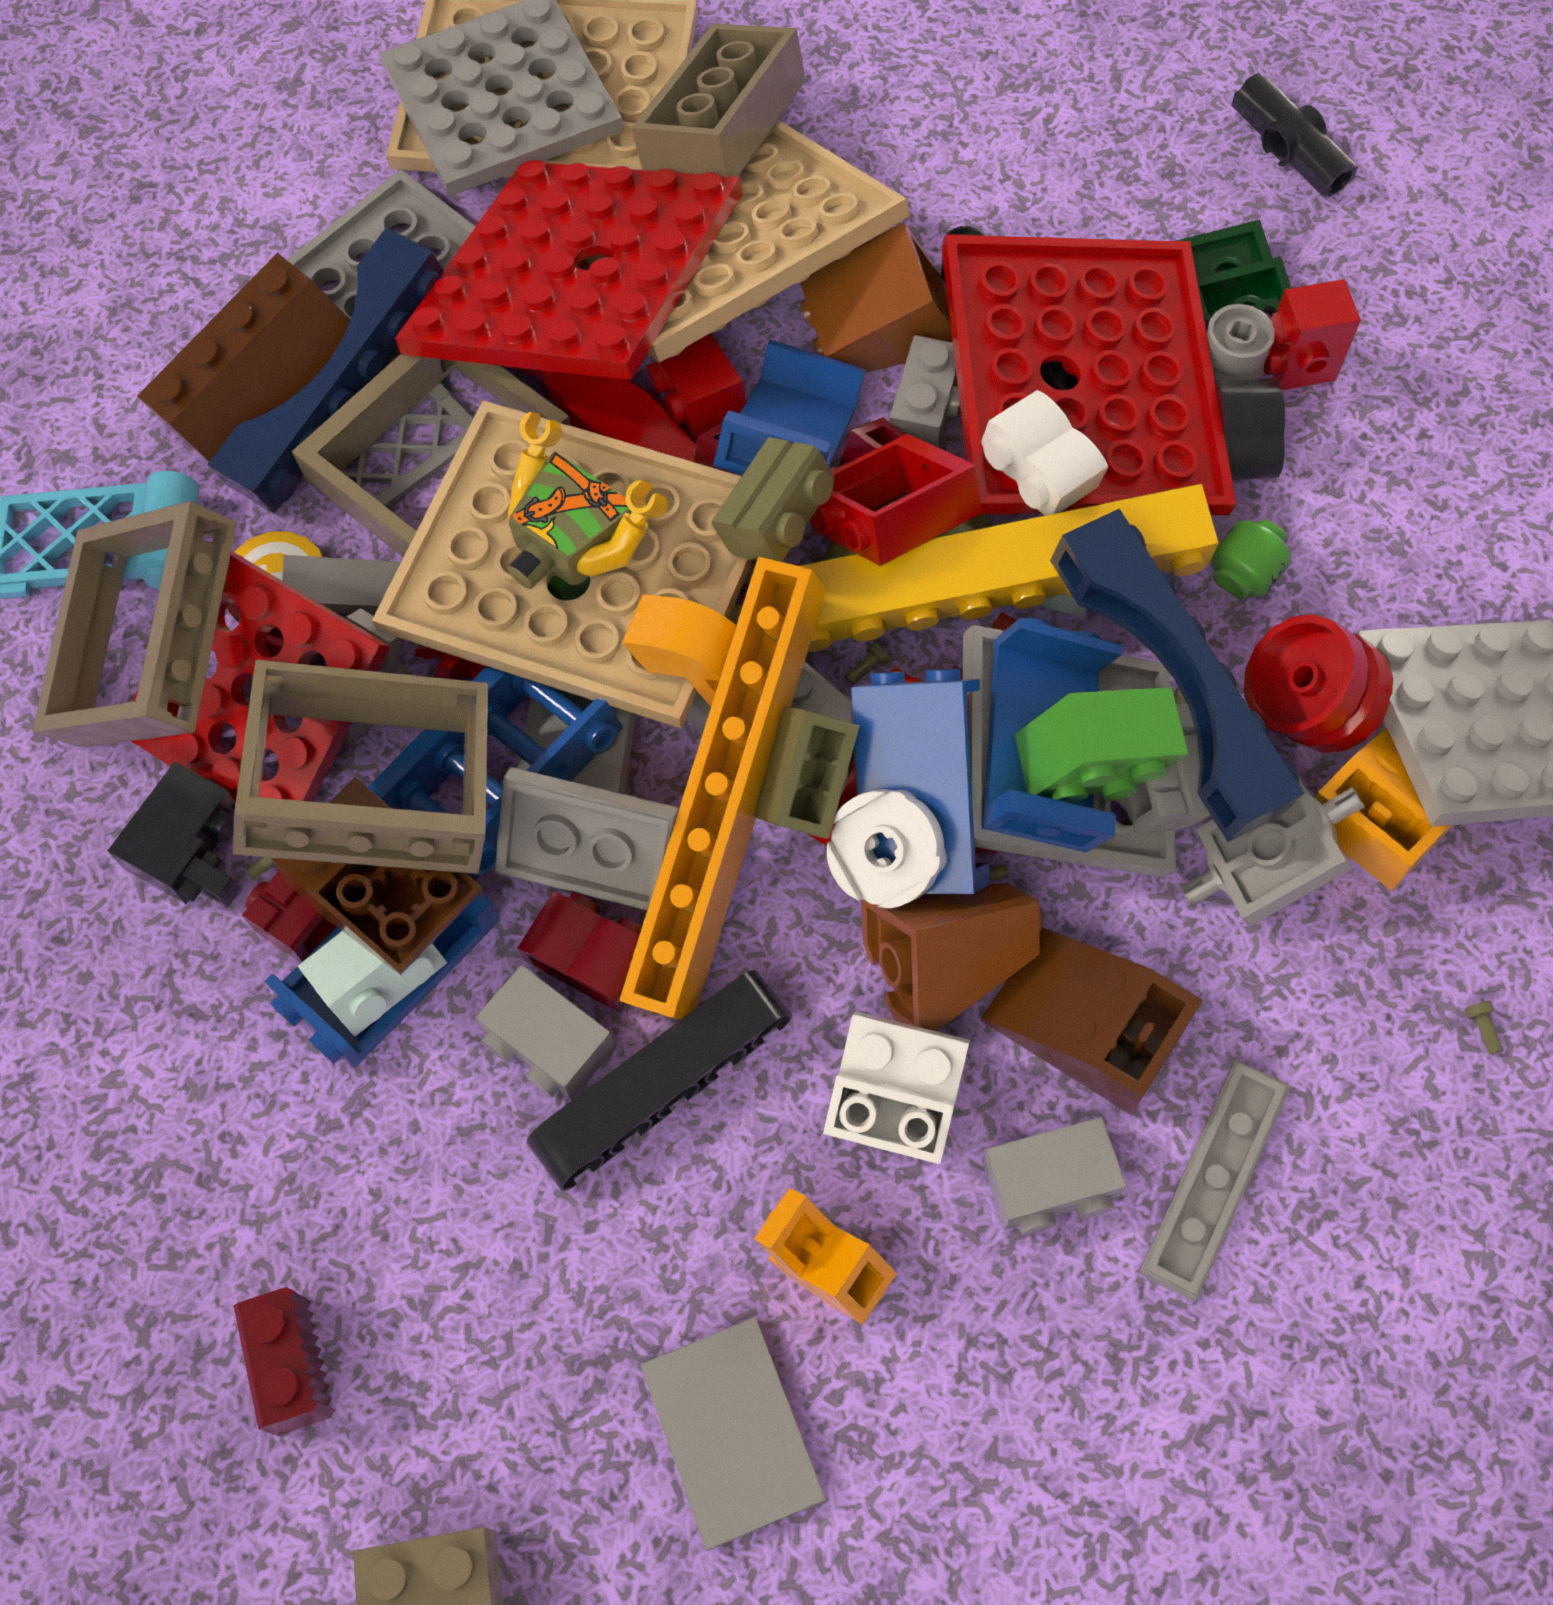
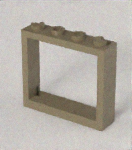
(374, 411)
(178, 637)
(361, 832)

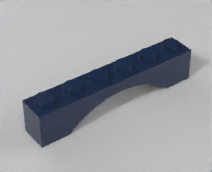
(390, 287)
(1240, 769)

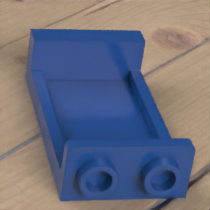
(300, 1001)

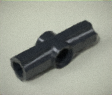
(1294, 135)

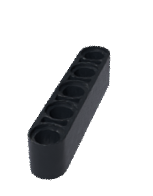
(656, 1077)

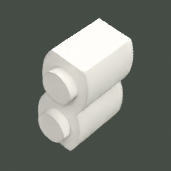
(1043, 454)

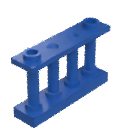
(440, 753)

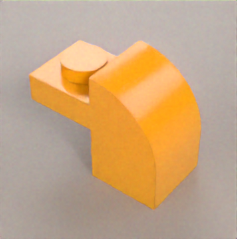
(680, 640)
(824, 1257)

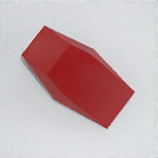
(620, 412)

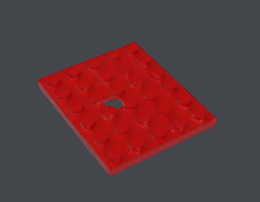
(516, 280)
(1120, 322)

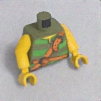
(570, 518)

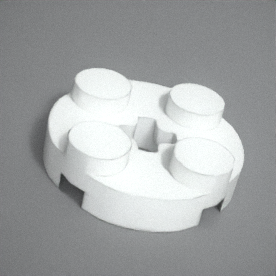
(918, 852)

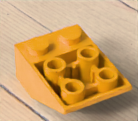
(1393, 827)

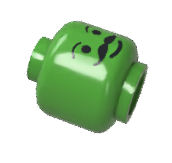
(1251, 558)

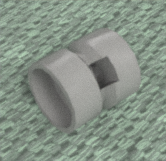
(1239, 342)

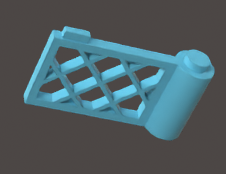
(158, 492)

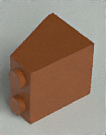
(877, 302)

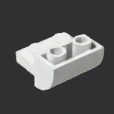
(896, 1087)

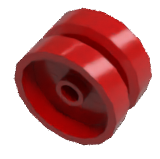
(1318, 683)

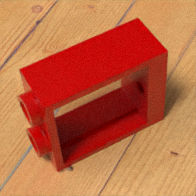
(940, 497)

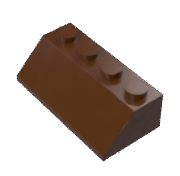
(247, 357)

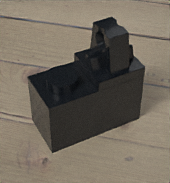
(175, 837)

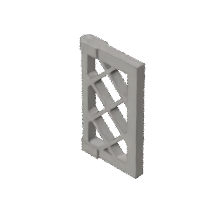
(439, 456)

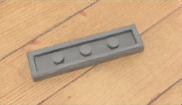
(1214, 1181)

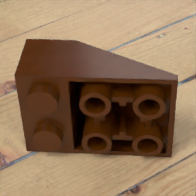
(381, 907)
(1093, 1017)

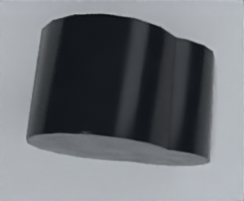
(1253, 427)

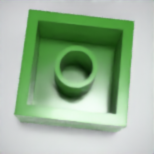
(1101, 744)

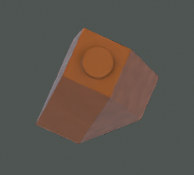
(950, 949)

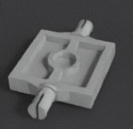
(1277, 859)

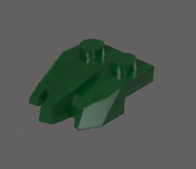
(1237, 269)

